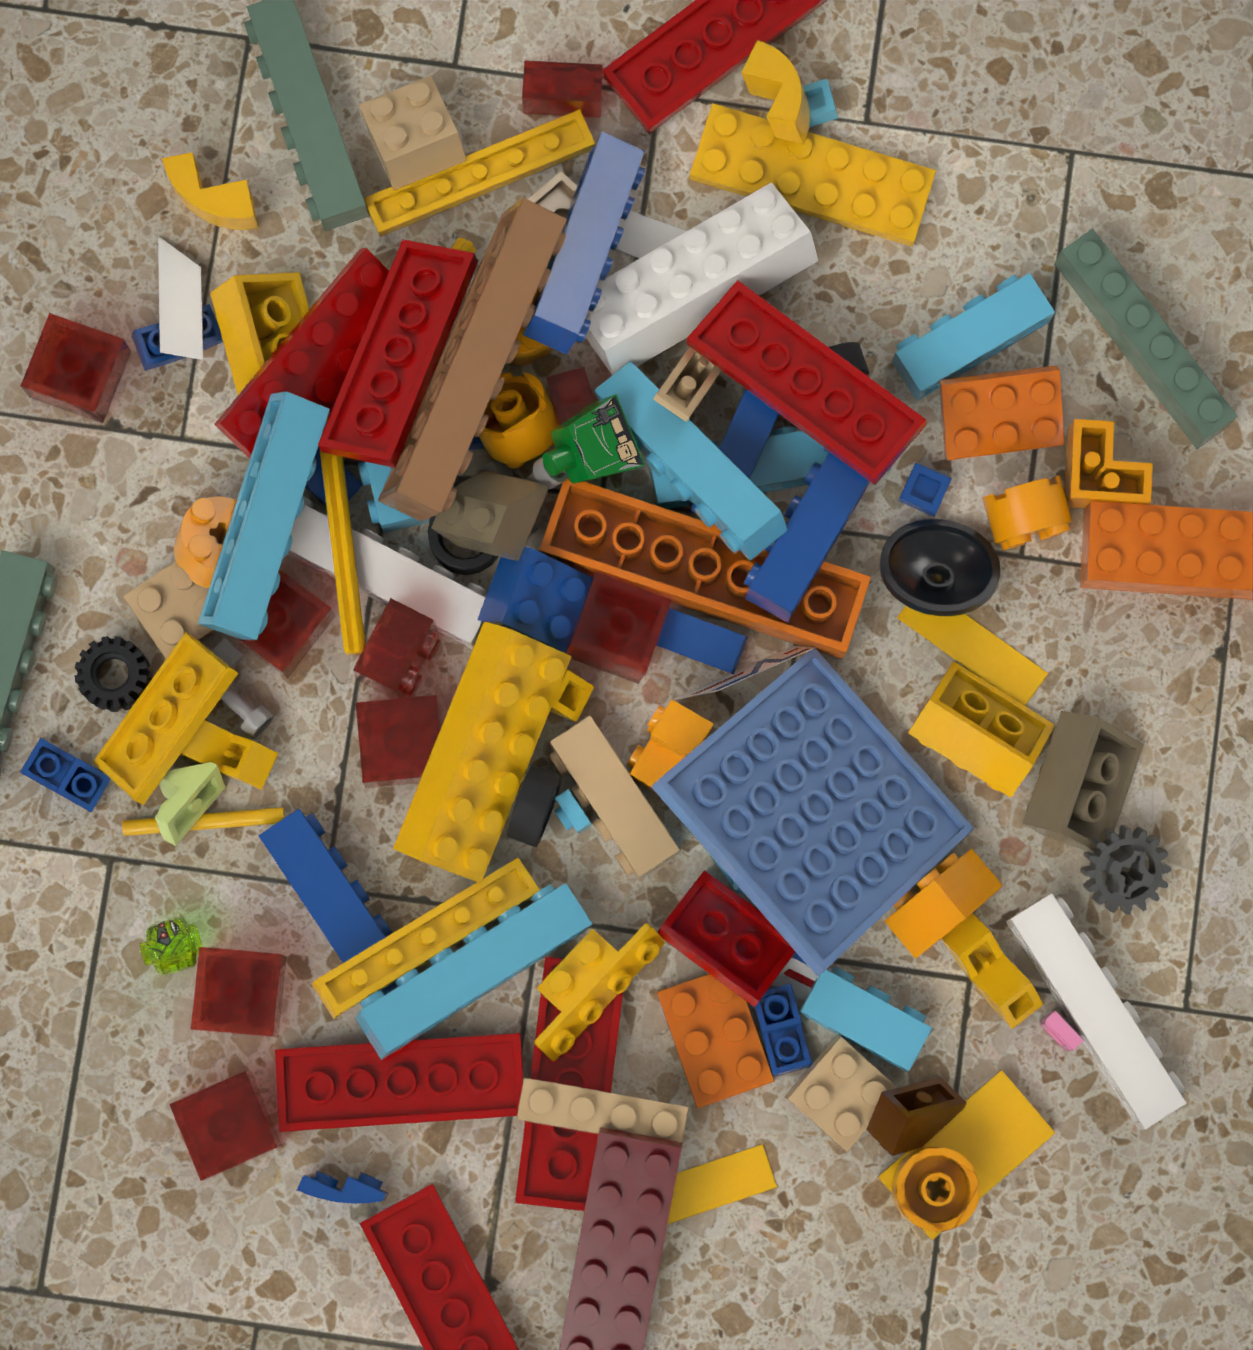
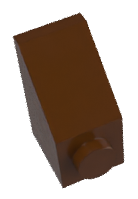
(913, 1114)

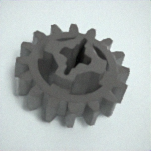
(1128, 855)

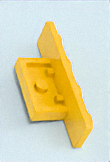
(589, 982)

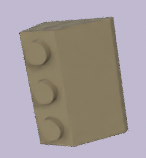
(1082, 781)

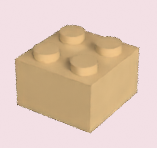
(412, 132)

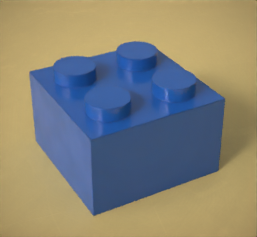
(536, 598)

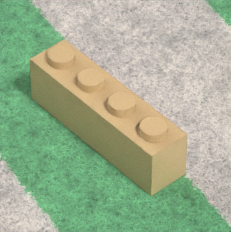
(614, 798)
(592, 1109)

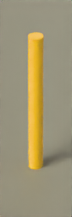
(210, 821)

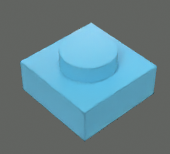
(820, 102)
(571, 813)

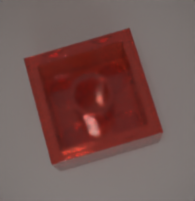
(76, 368)
(292, 626)
(618, 628)
(397, 651)
(396, 739)
(238, 992)
(225, 1125)

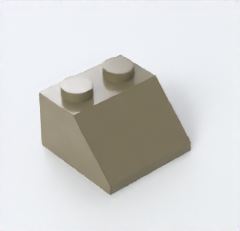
(492, 514)

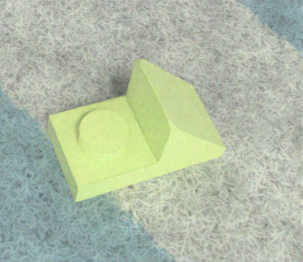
(189, 795)

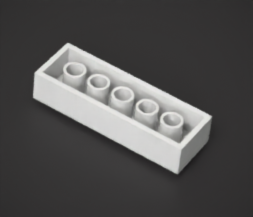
(679, 283)

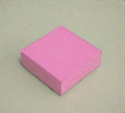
(1061, 1031)

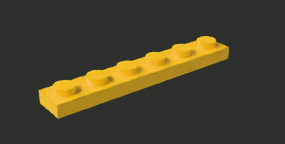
(481, 173)
(424, 938)

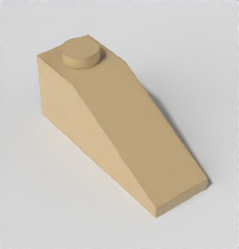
(687, 384)

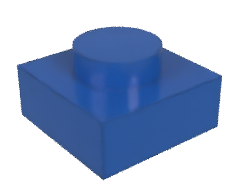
(924, 489)

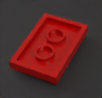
(727, 938)

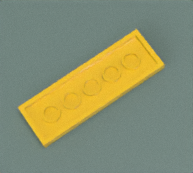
(815, 178)

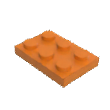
(1001, 412)
(714, 1039)

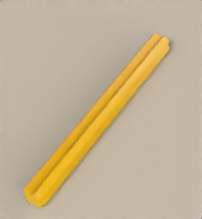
(343, 553)

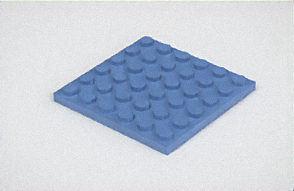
(813, 810)

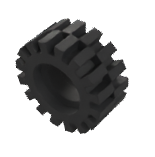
(95, 657)

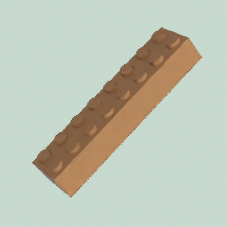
(474, 360)

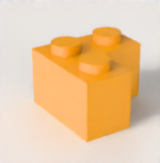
(1094, 474)
(673, 736)
(944, 901)

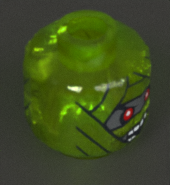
(171, 946)

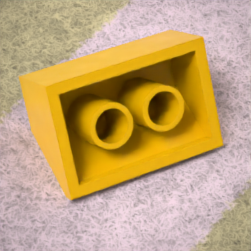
(256, 317)
(982, 729)

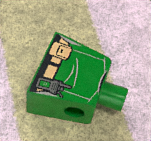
(594, 443)

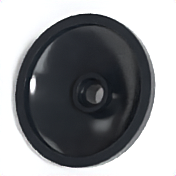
(939, 567)

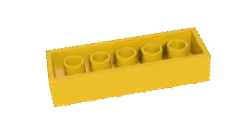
(482, 752)

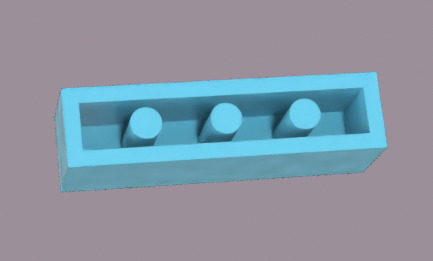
(973, 335)

